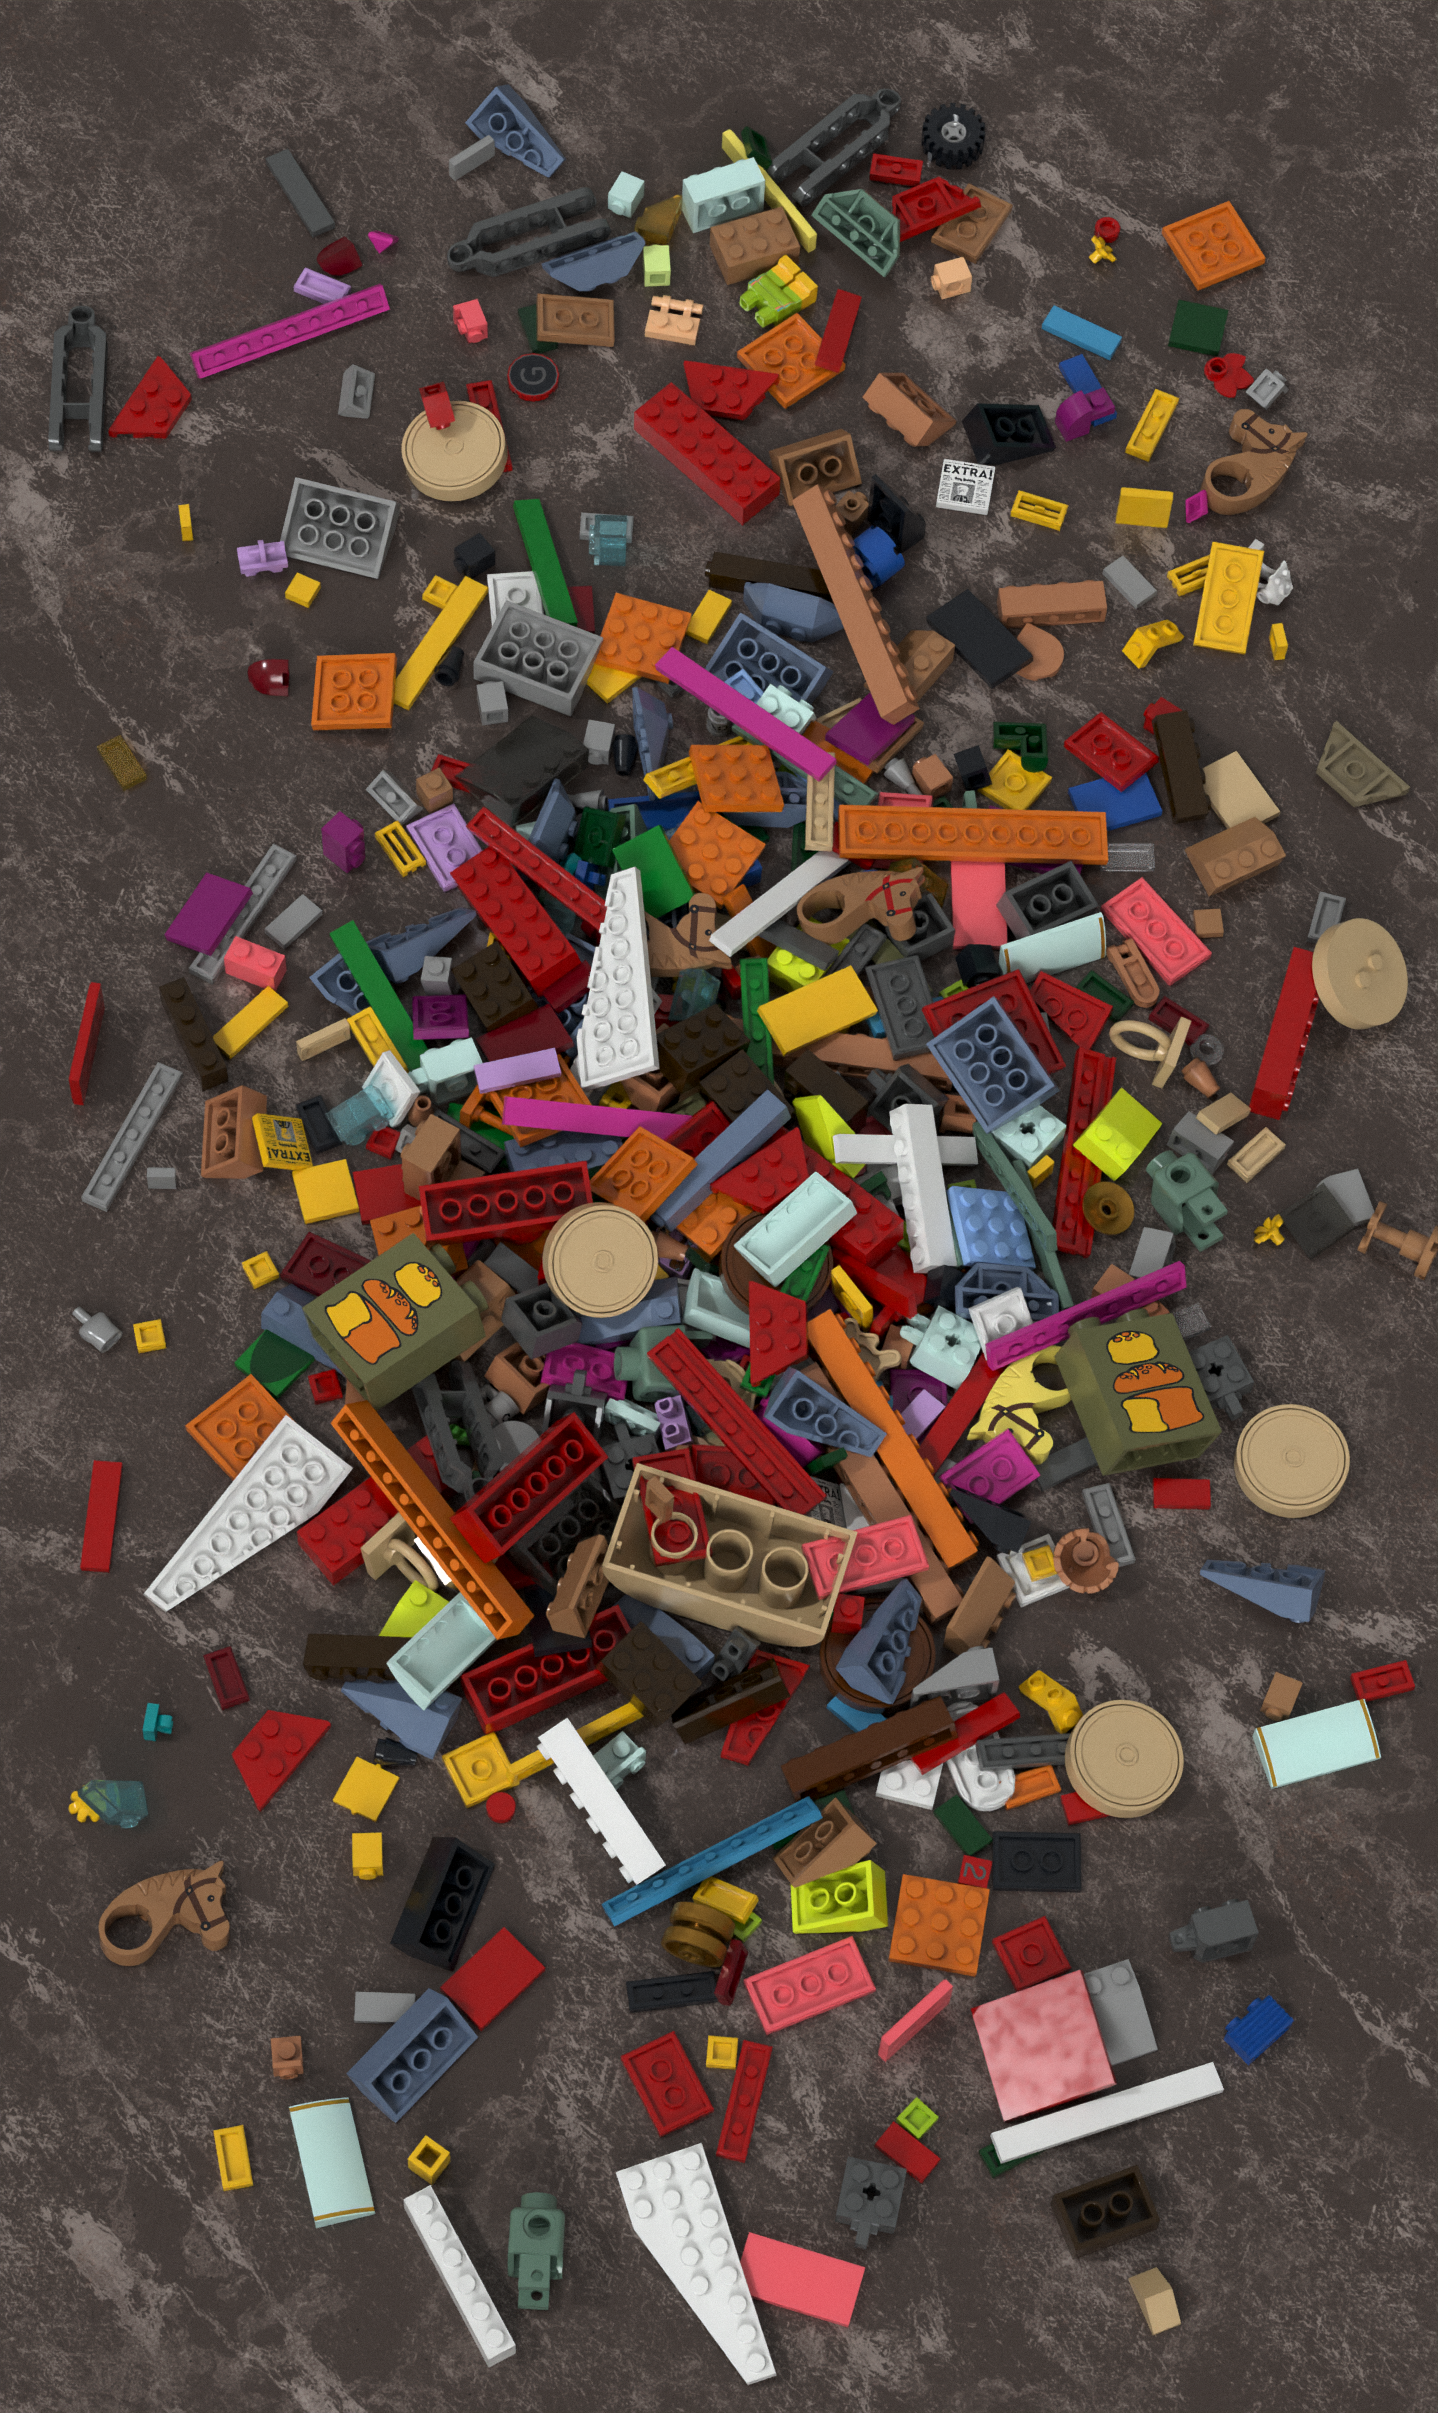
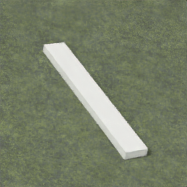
(776, 901)
(1106, 2112)

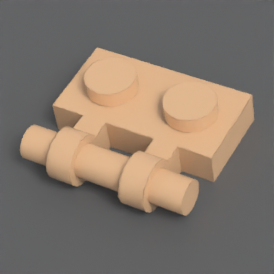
(672, 326)

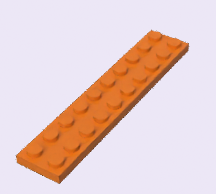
(972, 834)

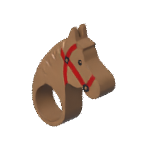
(863, 896)

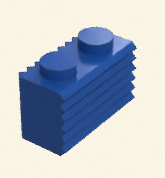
(1258, 2029)

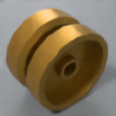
(698, 1934)

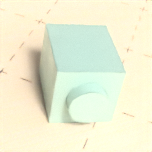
(625, 194)

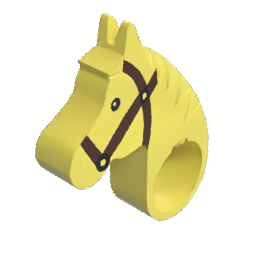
(1016, 1401)

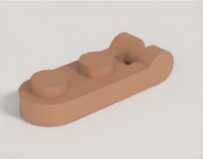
(1134, 973)

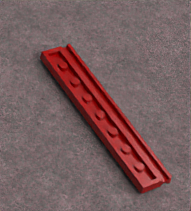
(1088, 1096)
(735, 1424)

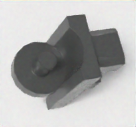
(734, 1655)

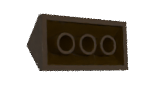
(730, 1701)

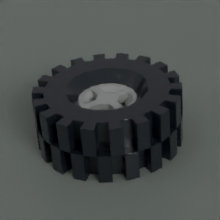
(949, 124)

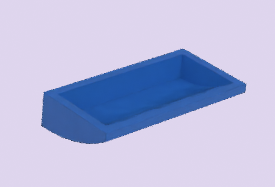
(663, 811)

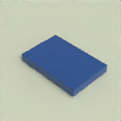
(1121, 808)

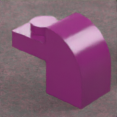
(1079, 410)

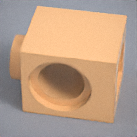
(951, 278)

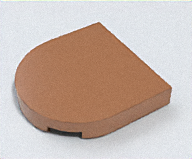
(1046, 653)

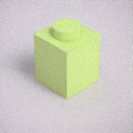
(656, 265)

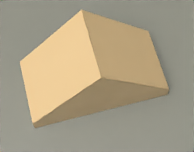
(1156, 2300)

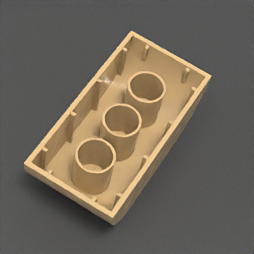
(750, 1580)

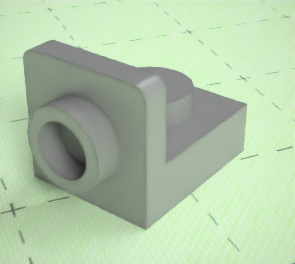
(1267, 388)

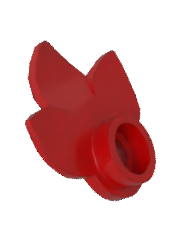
(1231, 374)

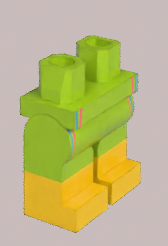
(779, 293)

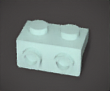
(786, 709)

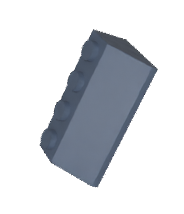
(412, 2054)

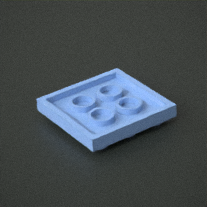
(989, 1228)

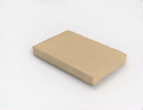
(1236, 792)

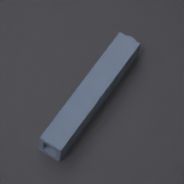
(722, 1155)

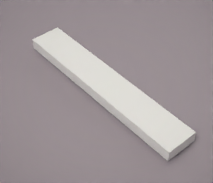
(880, 1149)

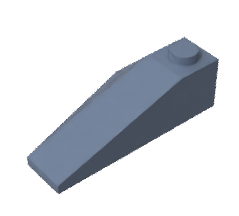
(651, 731)
(405, 952)
(657, 1308)

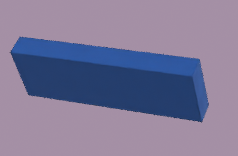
(1081, 377)

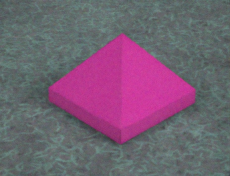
(382, 240)
(1196, 506)

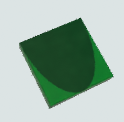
(274, 1363)

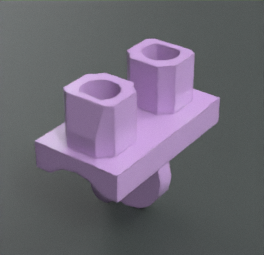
(262, 558)
(674, 1422)

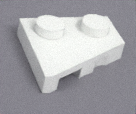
(908, 1786)

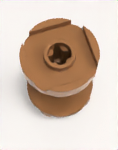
(1411, 1245)

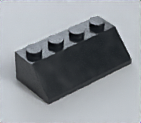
(442, 1902)

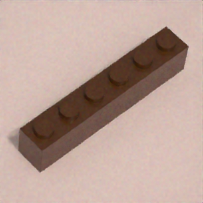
(870, 1750)

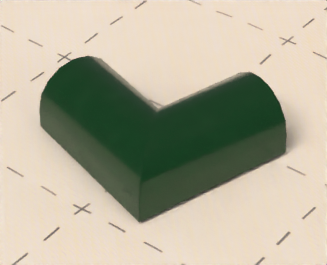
(1026, 737)

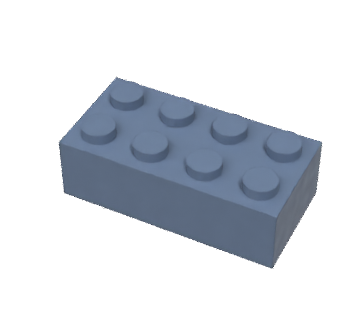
(563, 1149)

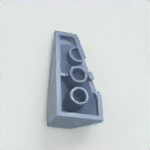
(516, 130)
(340, 987)
(286, 1319)
(815, 1414)
(1284, 1592)
(673, 1635)
(878, 1651)
(417, 1728)

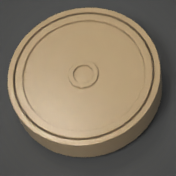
(458, 459)
(1360, 973)
(600, 1259)
(1291, 1461)
(1124, 1758)

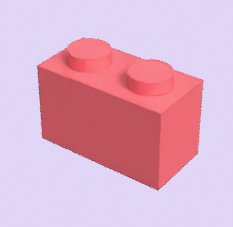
(255, 964)

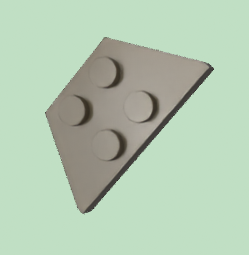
(1356, 771)

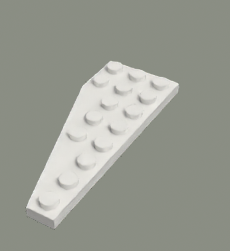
(619, 1013)
(270, 1497)
(687, 2232)

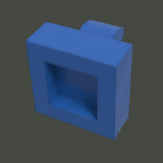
(588, 875)

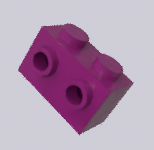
(344, 842)

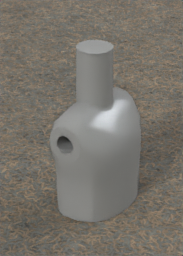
(97, 1329)

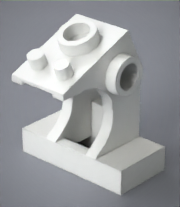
(1278, 580)

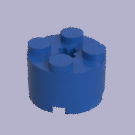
(877, 555)

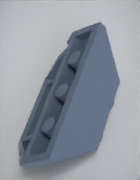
(597, 263)
(791, 612)
(794, 810)
(554, 825)
(990, 1280)

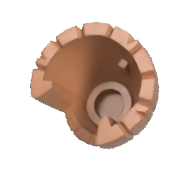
(1084, 1561)

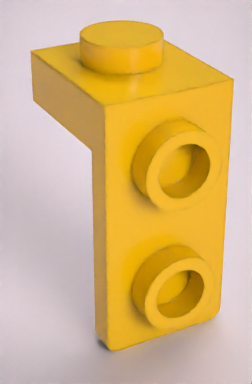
(1148, 639)
(1055, 1699)

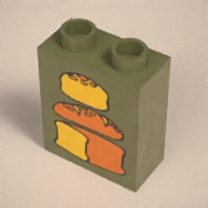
(397, 1320)
(1136, 1391)

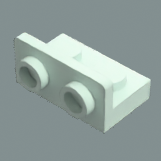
(637, 1419)
(620, 1758)

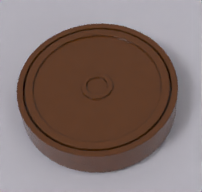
(737, 1272)
(917, 1666)

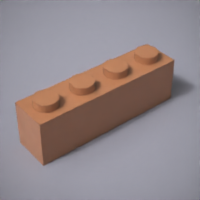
(1052, 604)

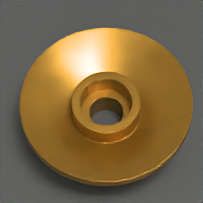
(1116, 1203)

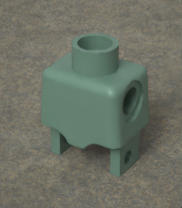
(1190, 1183)
(634, 1365)
(536, 2247)

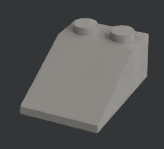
(966, 1678)
(1121, 2012)

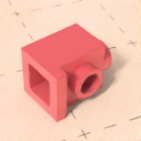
(470, 321)

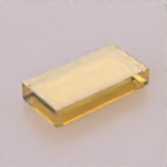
(121, 762)

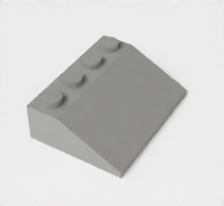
(339, 527)
(538, 657)

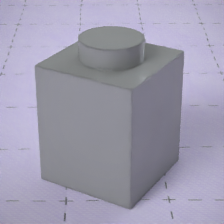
(492, 702)
(599, 741)
(437, 976)

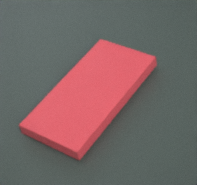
(974, 897)
(1156, 931)
(878, 1555)
(809, 1985)
(801, 2279)

